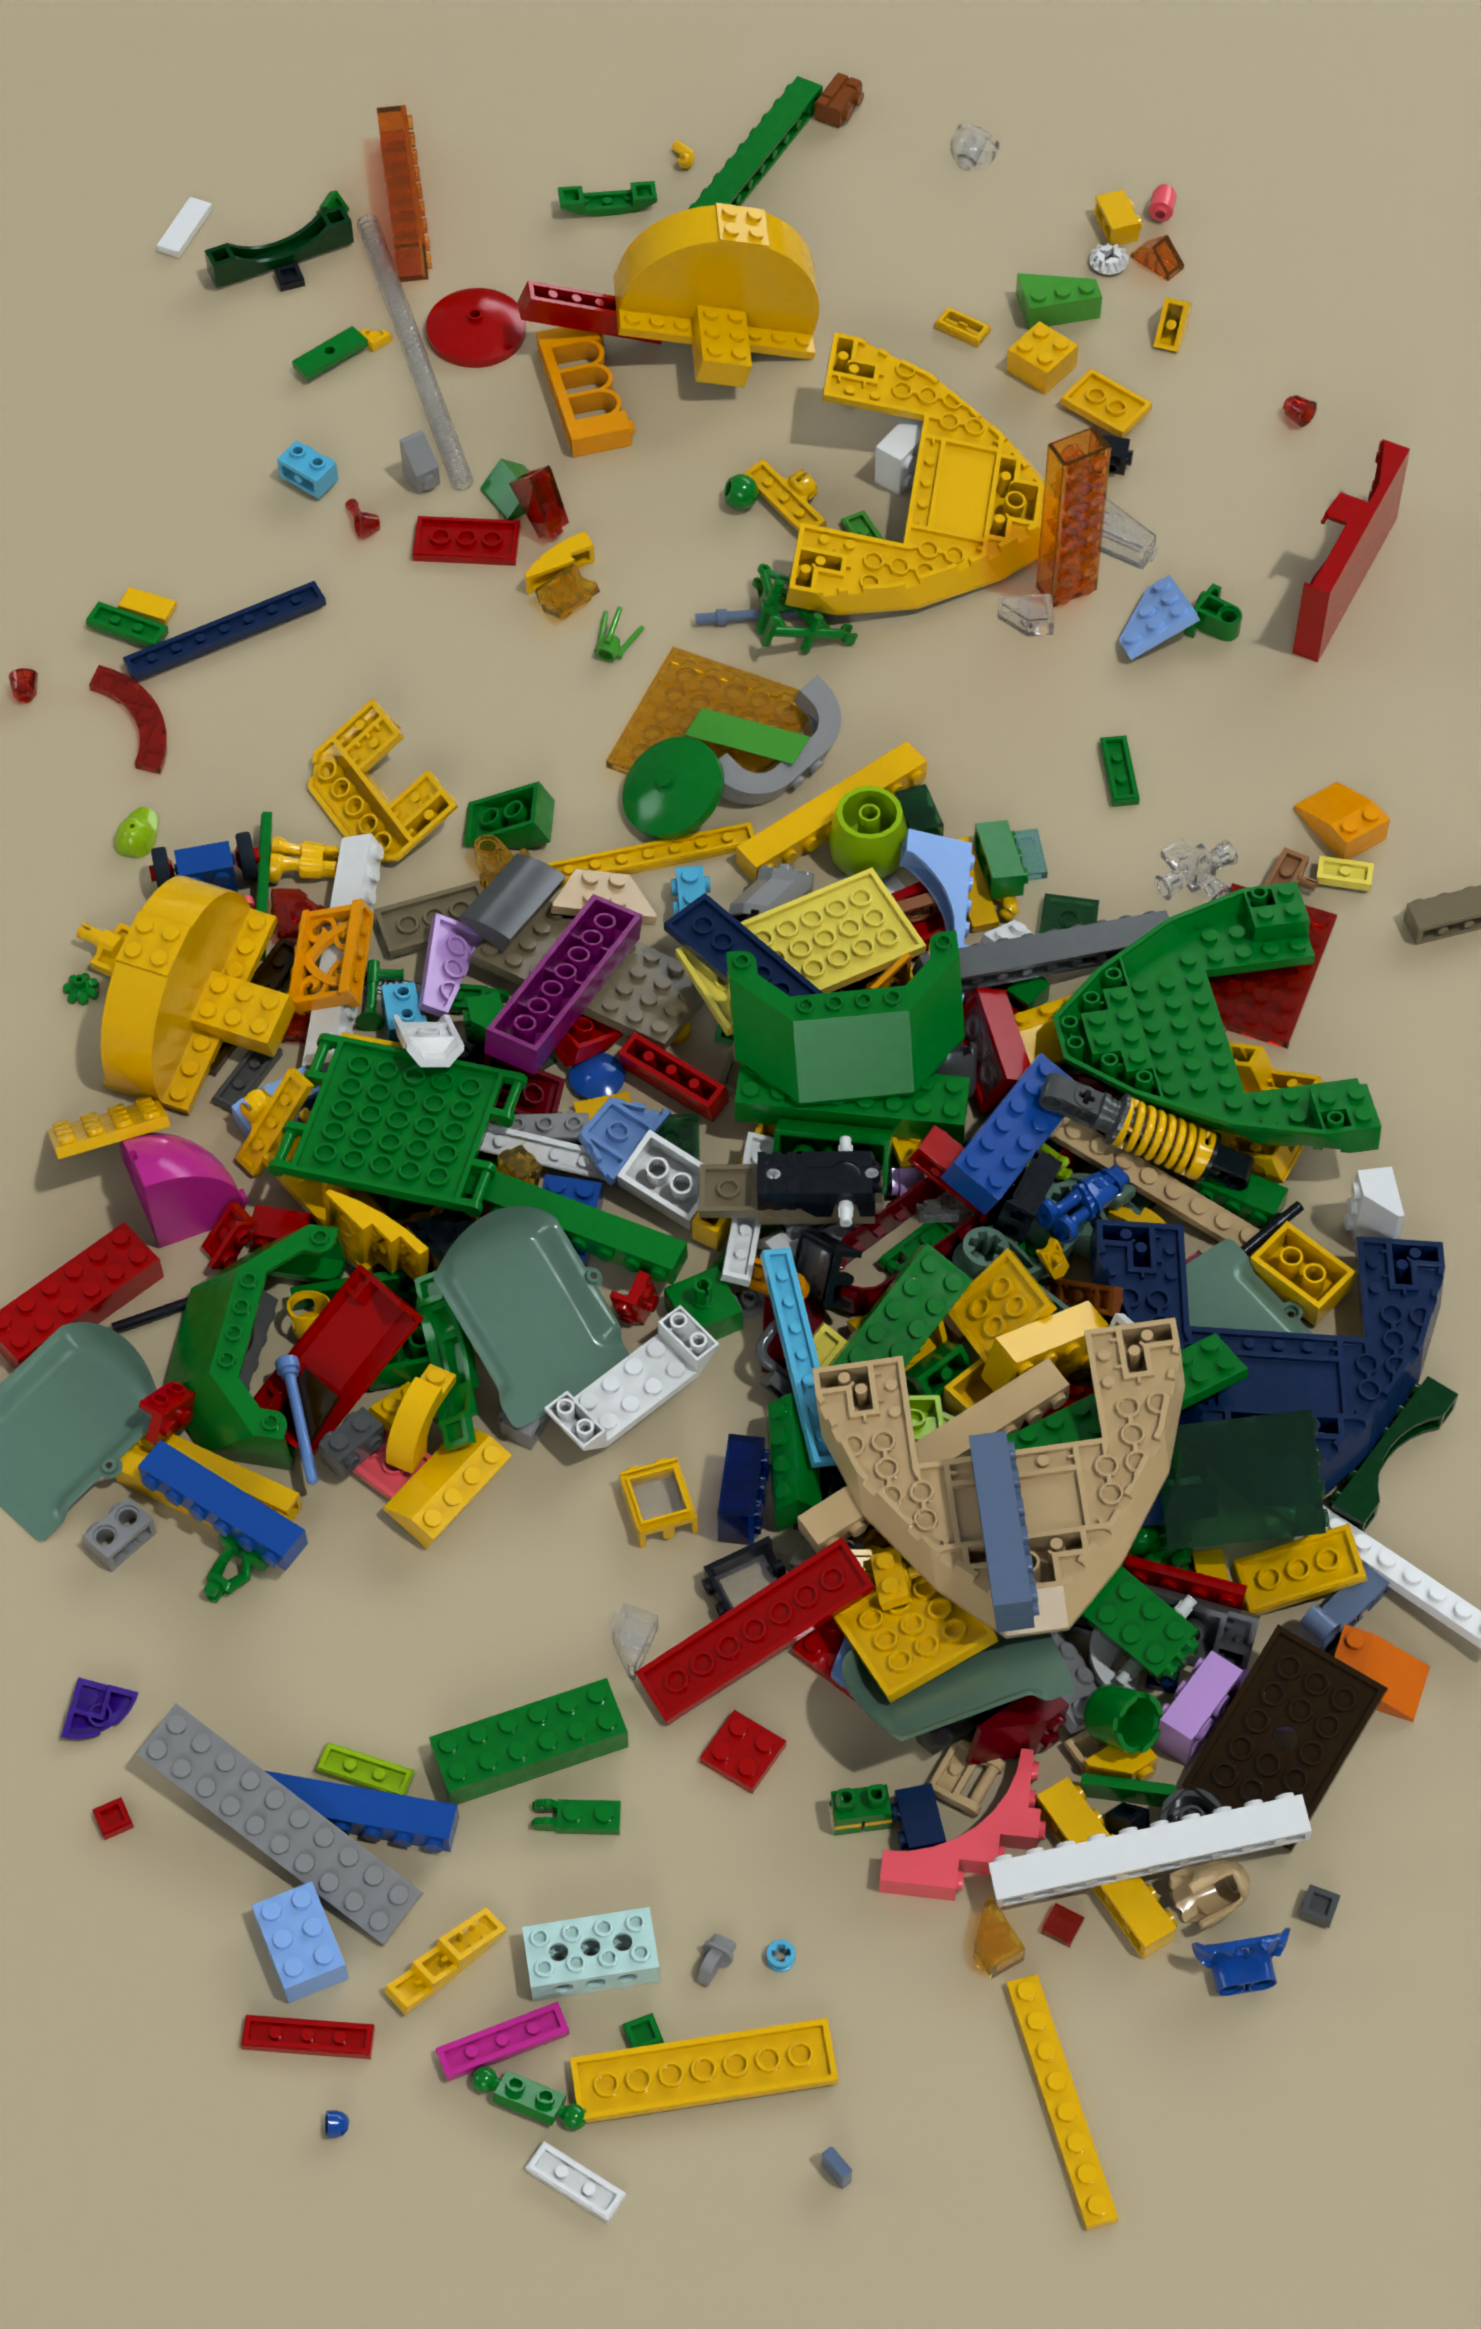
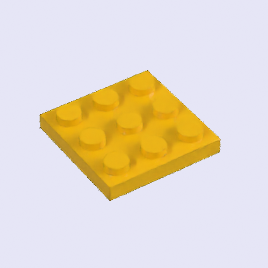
(999, 1302)

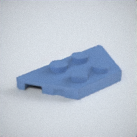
(617, 1132)

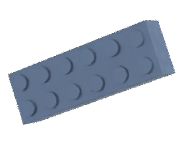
(1004, 1531)

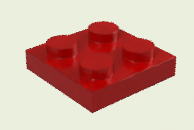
(743, 1751)

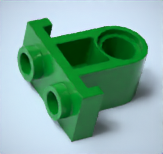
(1216, 616)

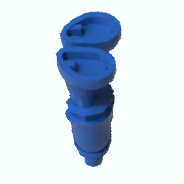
(1093, 1196)

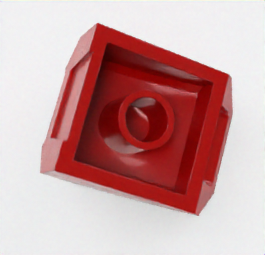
(585, 1040)

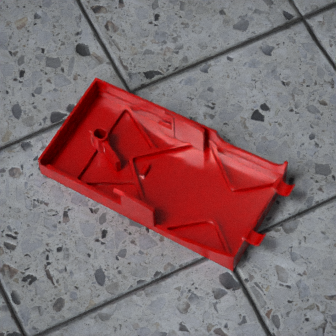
(1346, 566)

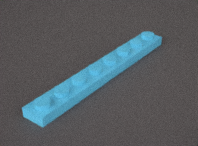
(796, 1345)

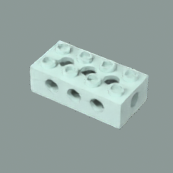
(595, 1934)

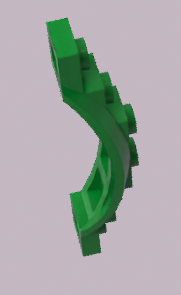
(452, 1351)

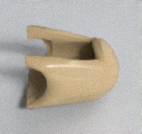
(1209, 1891)

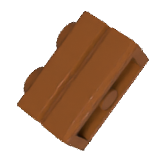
(838, 100)

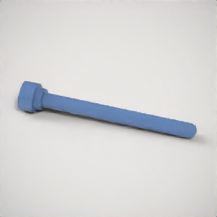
(288, 1369)

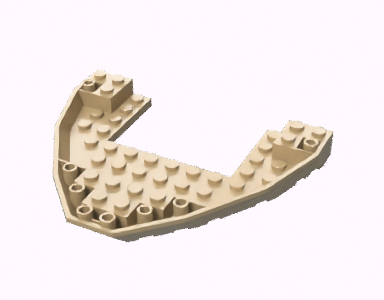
(1077, 1496)

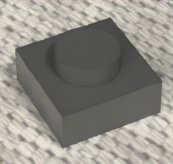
(1319, 1906)

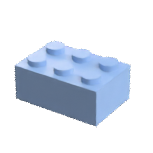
(300, 1942)

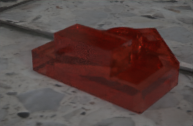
(288, 908)

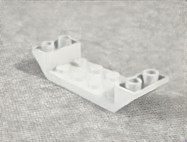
(636, 1383)

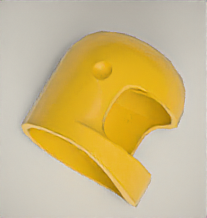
(304, 1321)

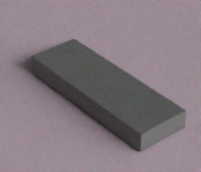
(245, 1078)

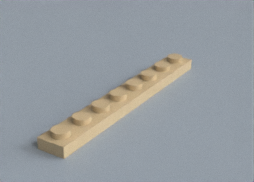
(1155, 1184)

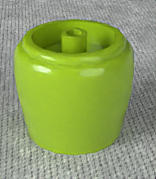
(867, 832)

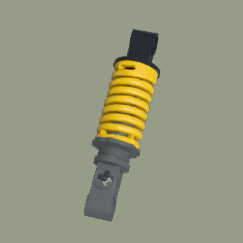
(1150, 1132)

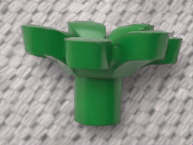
(81, 988)

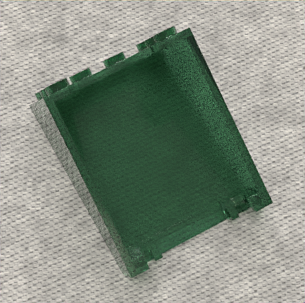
(1244, 1482)

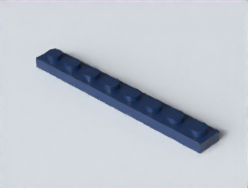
(224, 631)

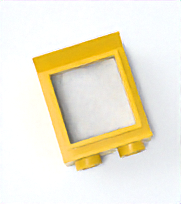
(657, 1499)

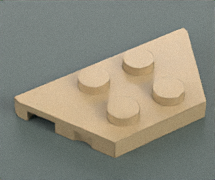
(610, 886)

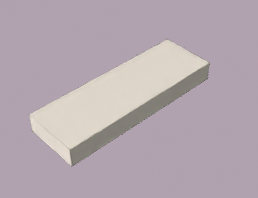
(184, 227)
(575, 2182)

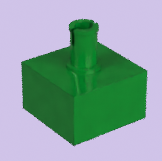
(707, 1302)

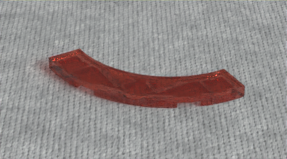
(143, 710)

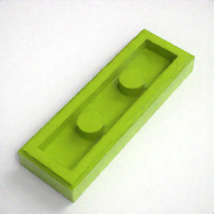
(364, 1770)

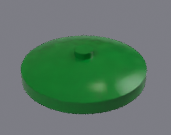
(673, 788)

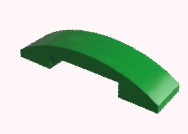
(608, 202)

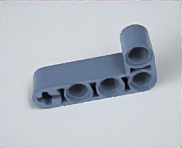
(1325, 1624)

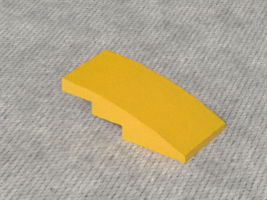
(376, 1235)

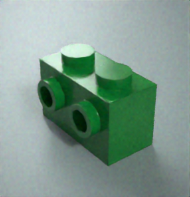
(937, 1369)

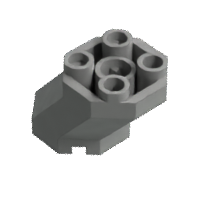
(771, 890)

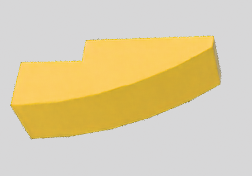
(574, 550)

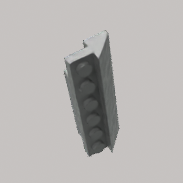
(1220, 1627)

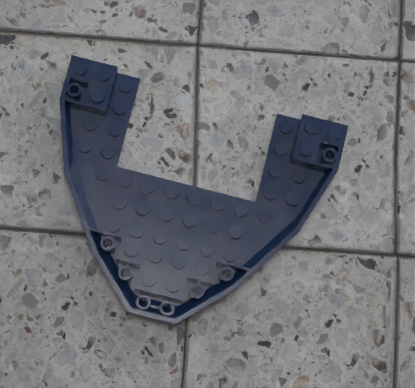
(1343, 1380)

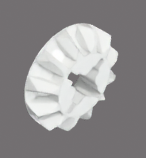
(1112, 265)

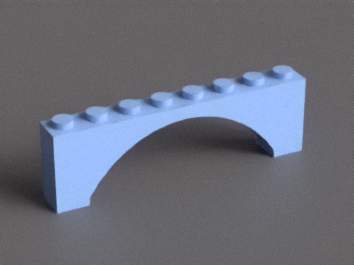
(944, 870)

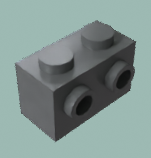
(351, 1442)

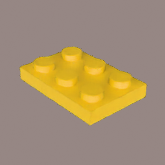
(1106, 403)

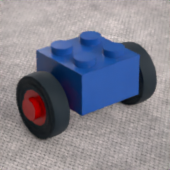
(208, 863)

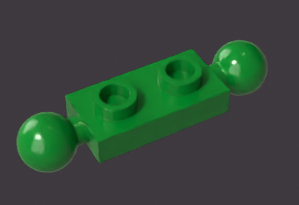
(528, 2098)

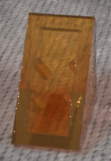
(1160, 257)

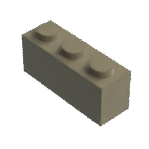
(1444, 915)

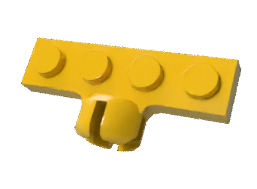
(787, 495)
(267, 1117)

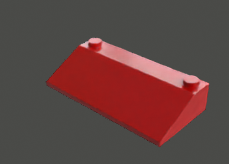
(347, 1346)

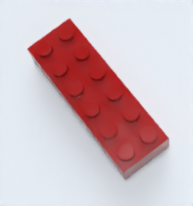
(79, 1291)

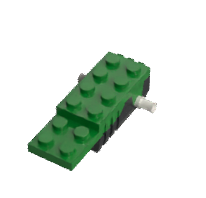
(1143, 1628)

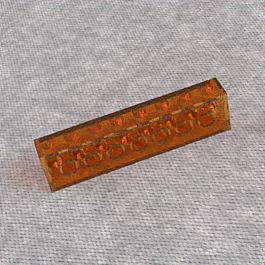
(404, 193)
(1073, 515)

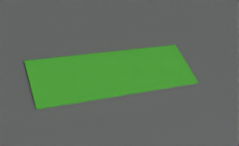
(747, 735)

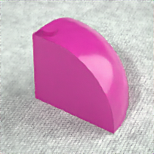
(178, 1185)

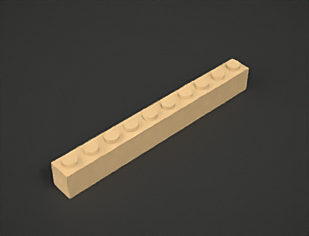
(1006, 1410)

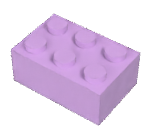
(1198, 1707)

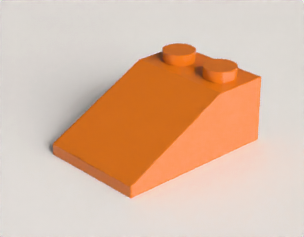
(1388, 1666)

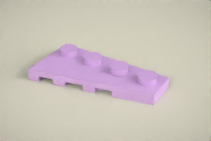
(446, 963)

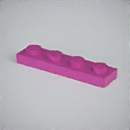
(502, 2041)

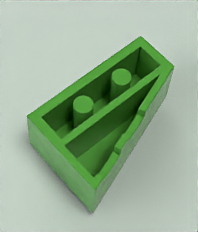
(1057, 299)

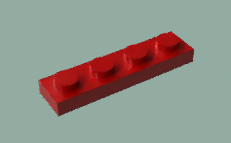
(1188, 1582)

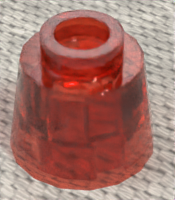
(1300, 409)
(24, 684)

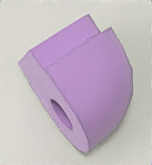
(902, 1179)

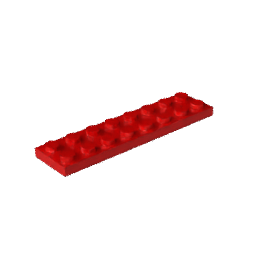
(755, 1630)

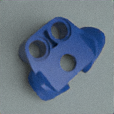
(1241, 1969)

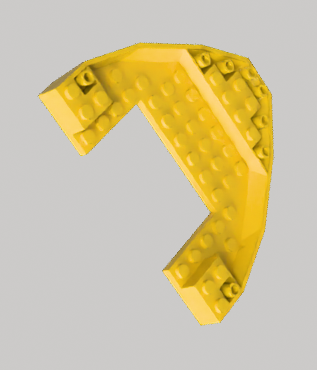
(969, 506)

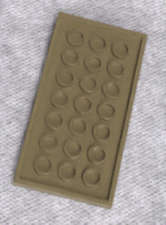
(642, 996)

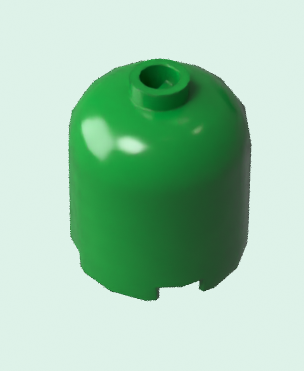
(1123, 1718)

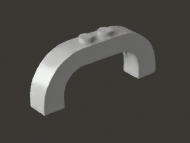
(753, 788)

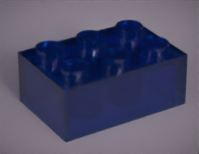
(743, 1489)

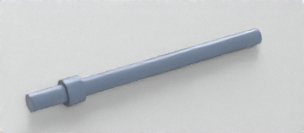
(722, 616)

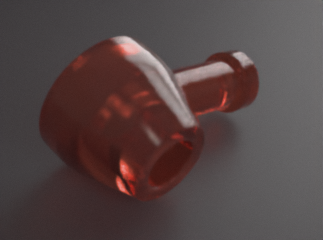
(364, 522)

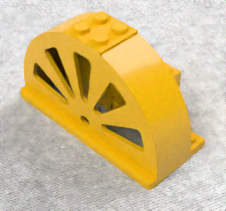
(722, 283)
(187, 990)

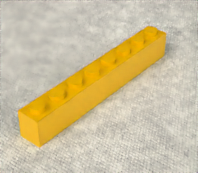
(811, 823)

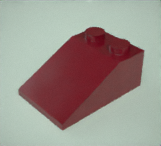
(541, 1092)
(1021, 1724)

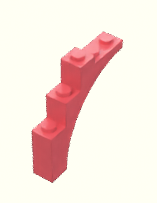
(940, 1869)

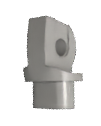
(716, 1955)

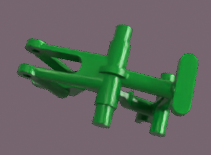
(772, 624)

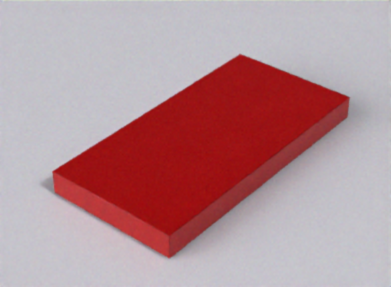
(466, 540)

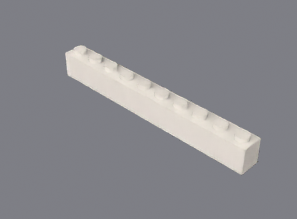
(354, 880)
(1149, 1850)

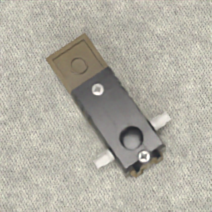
(796, 1188)

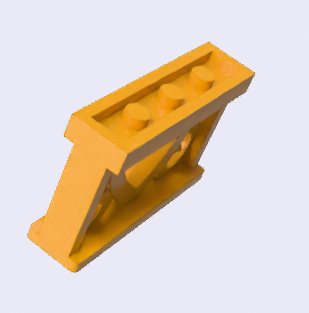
(357, 931)

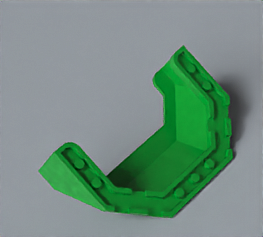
(852, 1040)
(217, 1337)

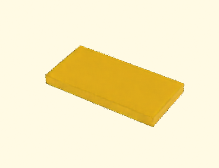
(1300, 1570)

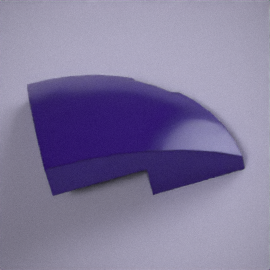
(96, 1708)

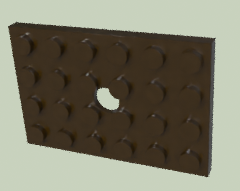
(1293, 1688)

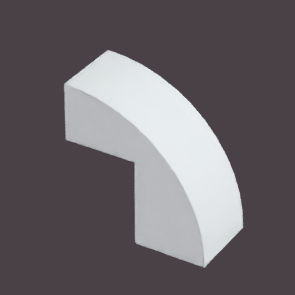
(1102, 1660)

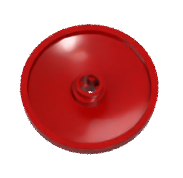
(475, 328)

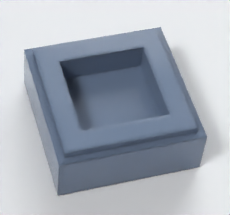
(836, 2167)

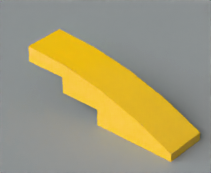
(445, 1961)

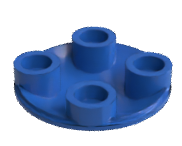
(597, 1076)

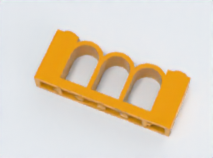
(590, 433)

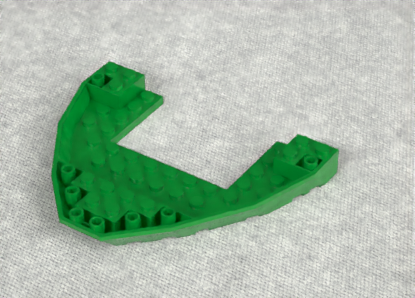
(1157, 1033)

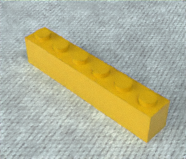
(1128, 1901)

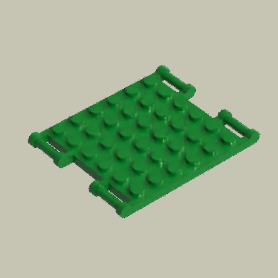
(398, 1125)

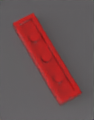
(308, 2037)

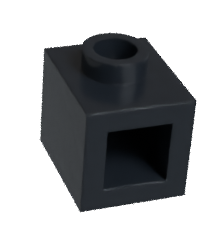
(1120, 454)

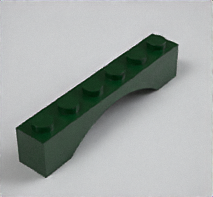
(234, 262)
(1425, 1412)

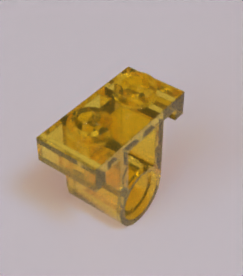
(491, 857)

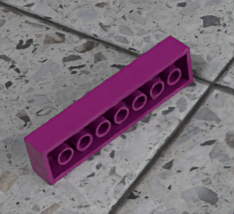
(563, 984)

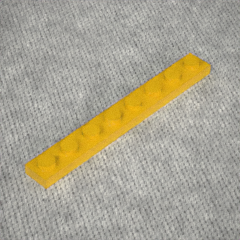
(1062, 2102)

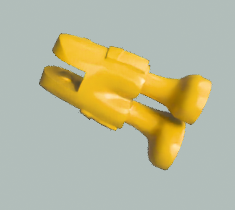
(315, 859)

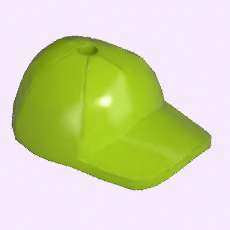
(137, 833)

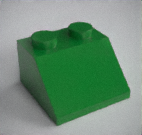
(478, 1016)

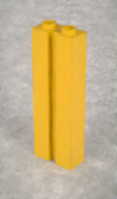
(272, 1494)

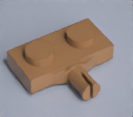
(1291, 868)

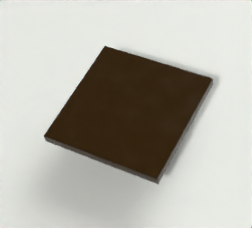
(317, 1403)

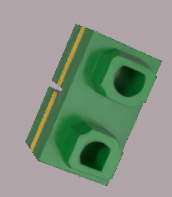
(864, 1804)

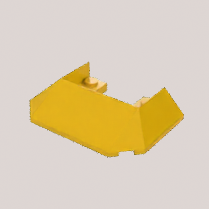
(355, 799)

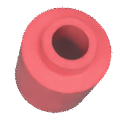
(1162, 202)

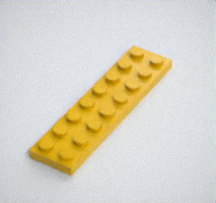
(704, 2070)

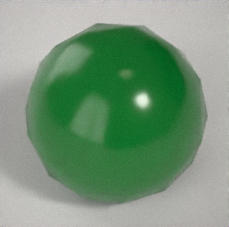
(741, 492)

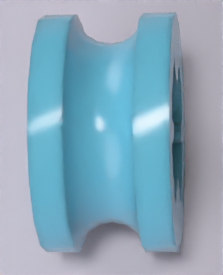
(772, 1951)

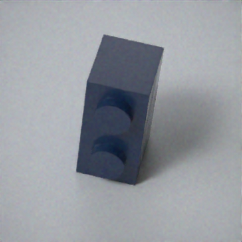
(918, 1818)

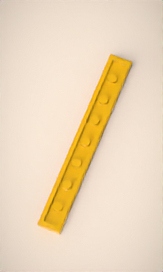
(661, 852)

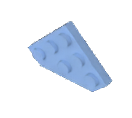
(1157, 617)

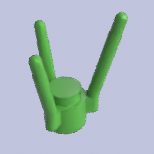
(609, 646)

